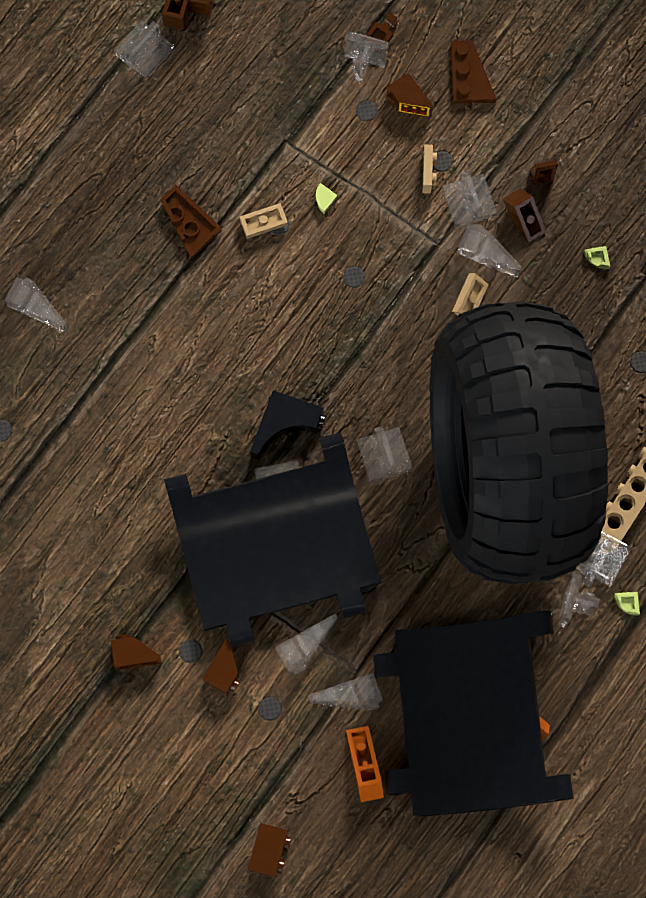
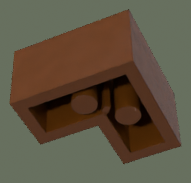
(177, 11)
(268, 850)

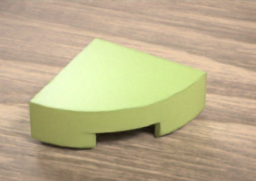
(324, 198)
(598, 257)
(628, 602)

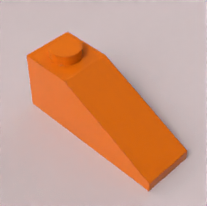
(365, 764)

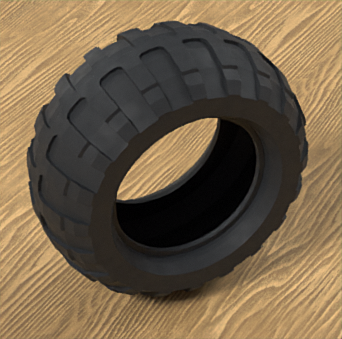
(518, 442)

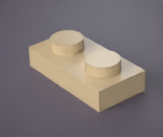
(429, 161)
(263, 220)
(471, 294)

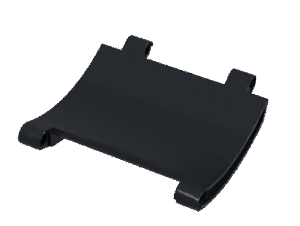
(275, 543)
(471, 717)

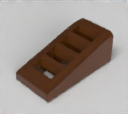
(543, 172)

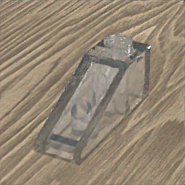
(484, 248)
(29, 300)
(301, 648)
(353, 694)

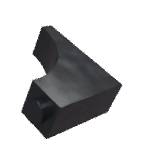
(283, 416)

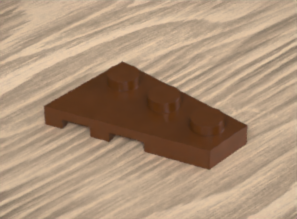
(468, 75)
(191, 223)

